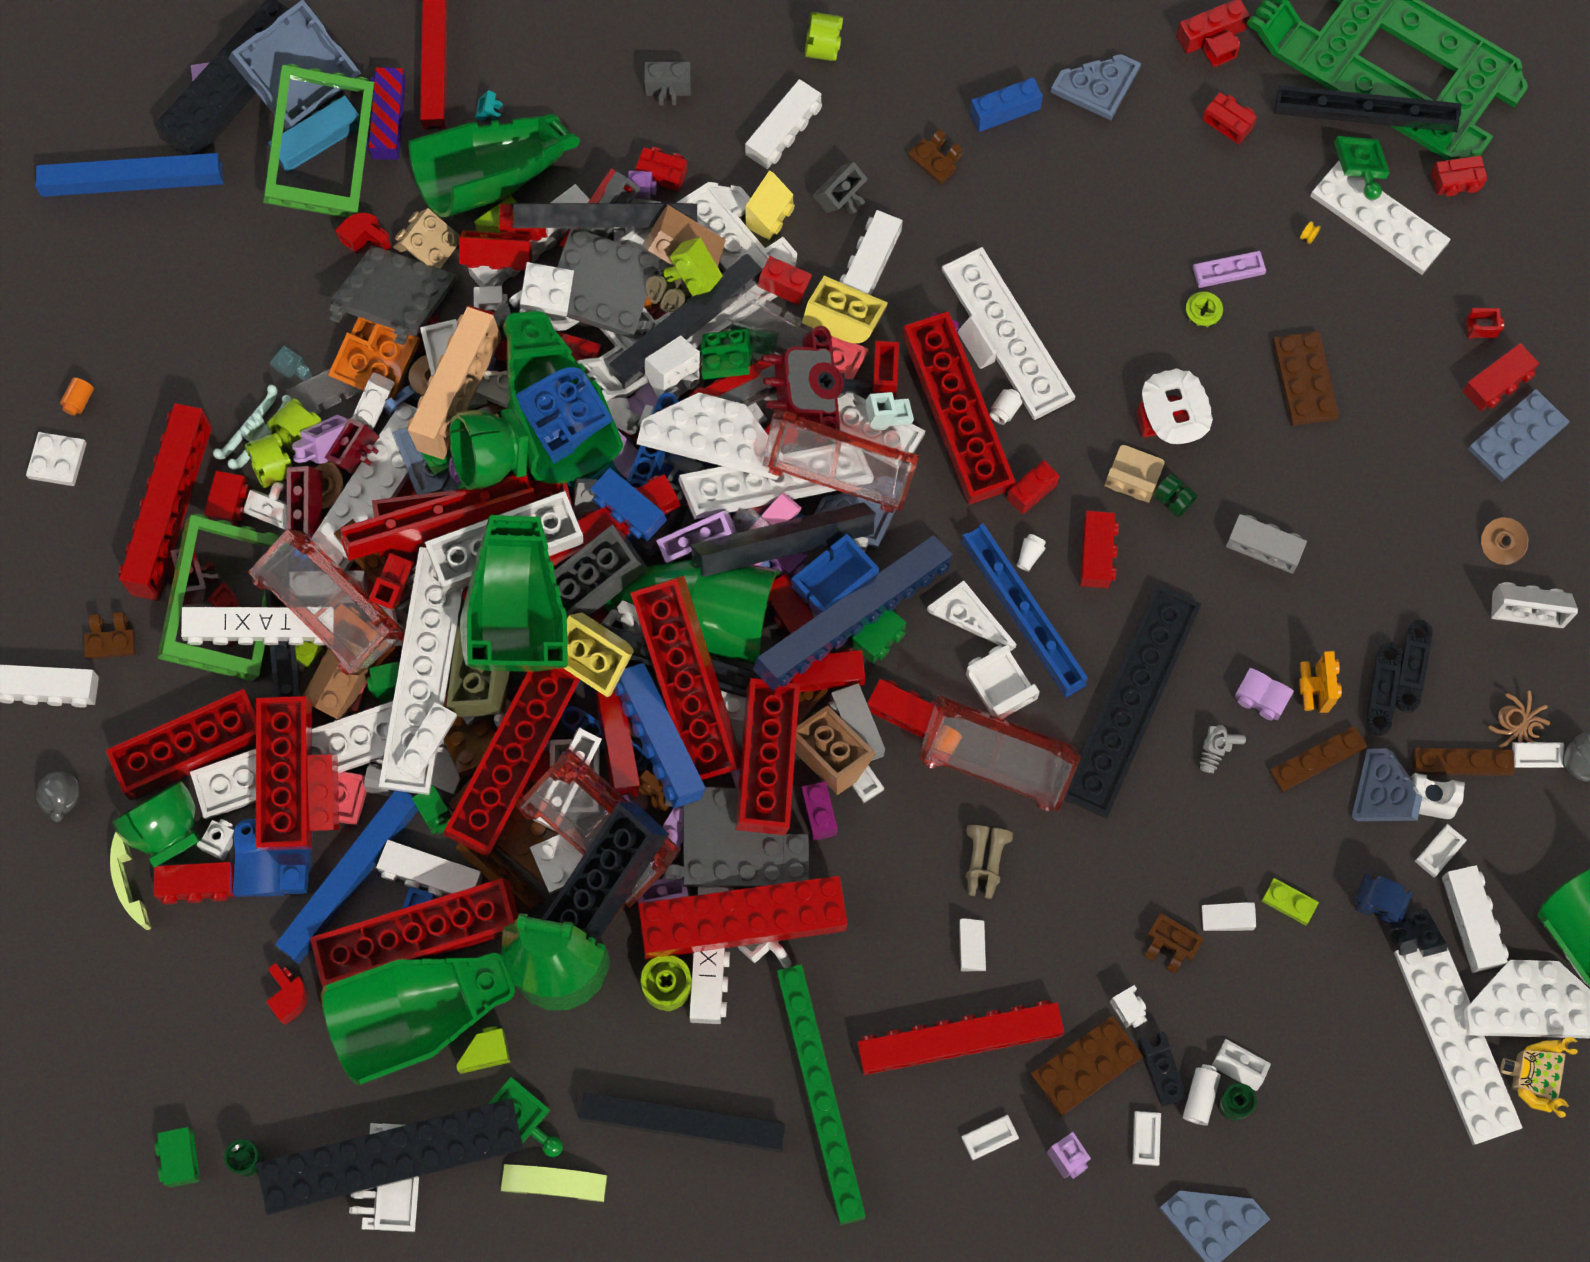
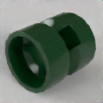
(1169, 489)
(1237, 1102)
(242, 1157)

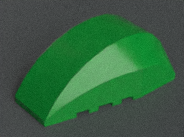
(513, 601)

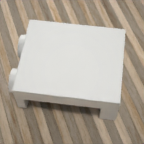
(1001, 682)

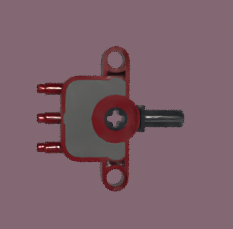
(810, 381)

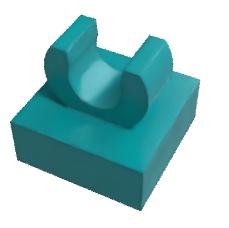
(486, 107)

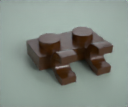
(933, 162)
(109, 644)
(651, 786)
(1174, 937)

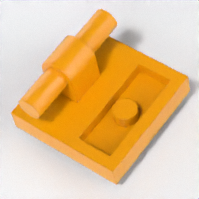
(1322, 685)

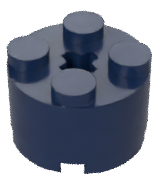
(1382, 898)

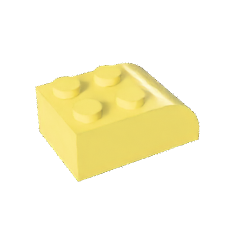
(843, 310)
(595, 653)

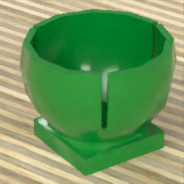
(487, 447)
(160, 824)

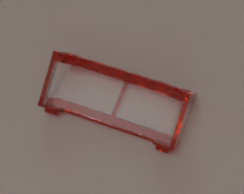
(839, 460)
(326, 601)
(999, 752)
(578, 805)

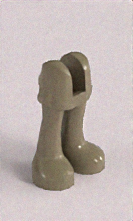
(671, 293)
(979, 835)

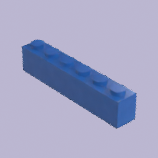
(659, 737)

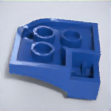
(563, 412)
(270, 870)

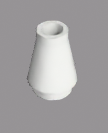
(1030, 552)

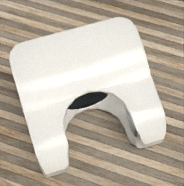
(1439, 798)

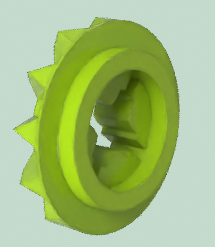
(1198, 301)

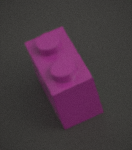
(819, 811)

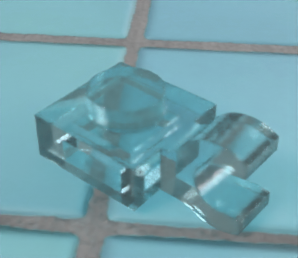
(290, 363)

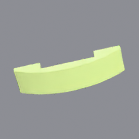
(121, 853)
(554, 1182)

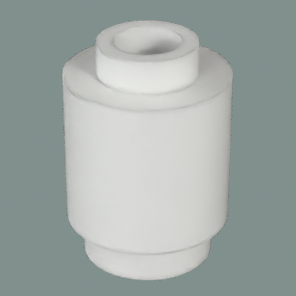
(1005, 406)

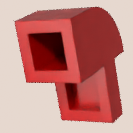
(360, 229)
(392, 581)
(291, 998)

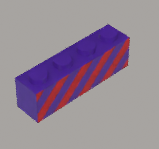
(387, 113)

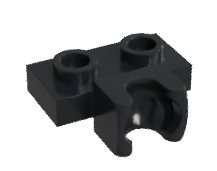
(1419, 932)

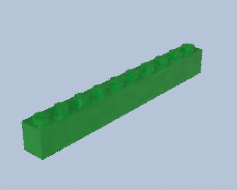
(821, 1095)

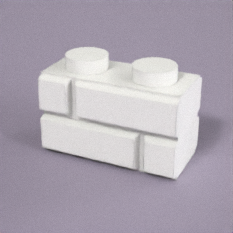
(373, 400)

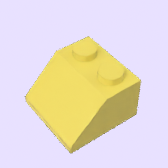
(769, 207)

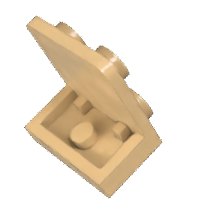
(427, 238)
(1134, 473)

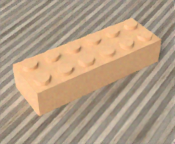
(454, 381)

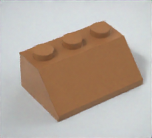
(676, 227)
(332, 689)
(832, 749)

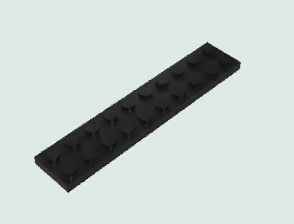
(1131, 701)
(389, 1157)

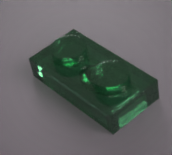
(762, 340)

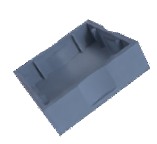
(292, 39)

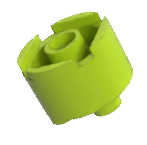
(823, 36)
(290, 421)
(268, 459)
(666, 968)

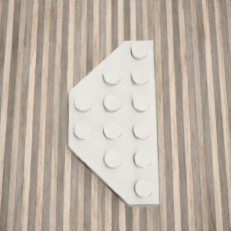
(710, 432)
(1531, 1001)

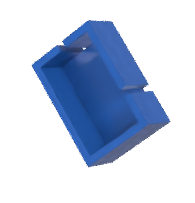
(829, 581)

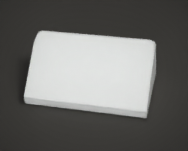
(977, 342)
(972, 945)
(1241, 1065)

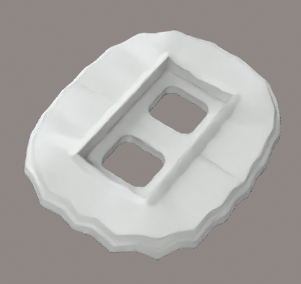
(1160, 410)

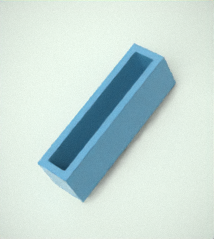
(317, 133)

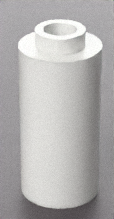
(1202, 1095)

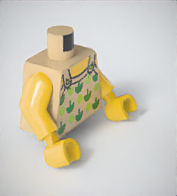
(1539, 1074)

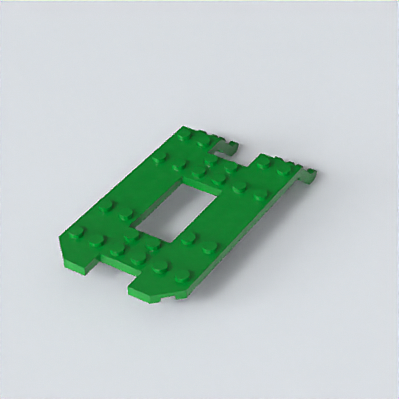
(1334, 61)

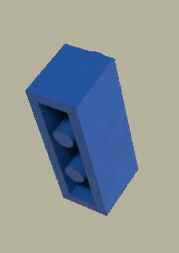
(1006, 104)
(627, 505)

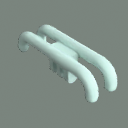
(251, 430)

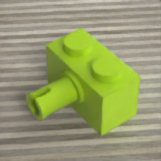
(694, 266)

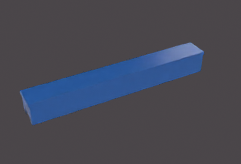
(129, 175)
(1024, 611)
(347, 876)

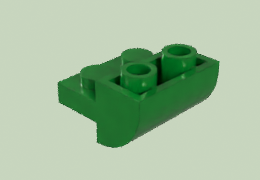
(726, 354)

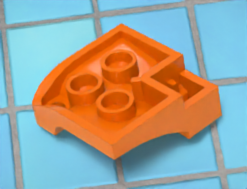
(372, 350)

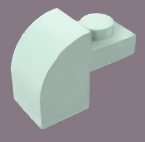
(886, 412)

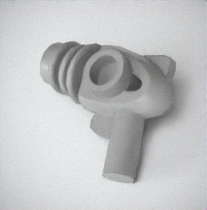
(1216, 744)

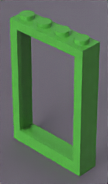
(308, 199)
(196, 656)

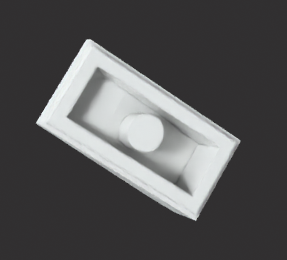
(1229, 917)

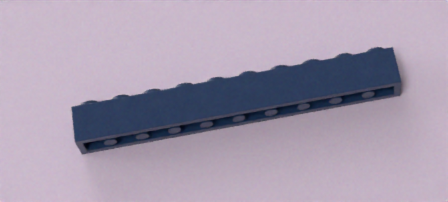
(852, 613)

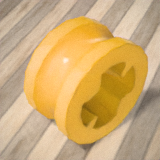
(1310, 232)

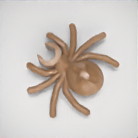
(1519, 720)

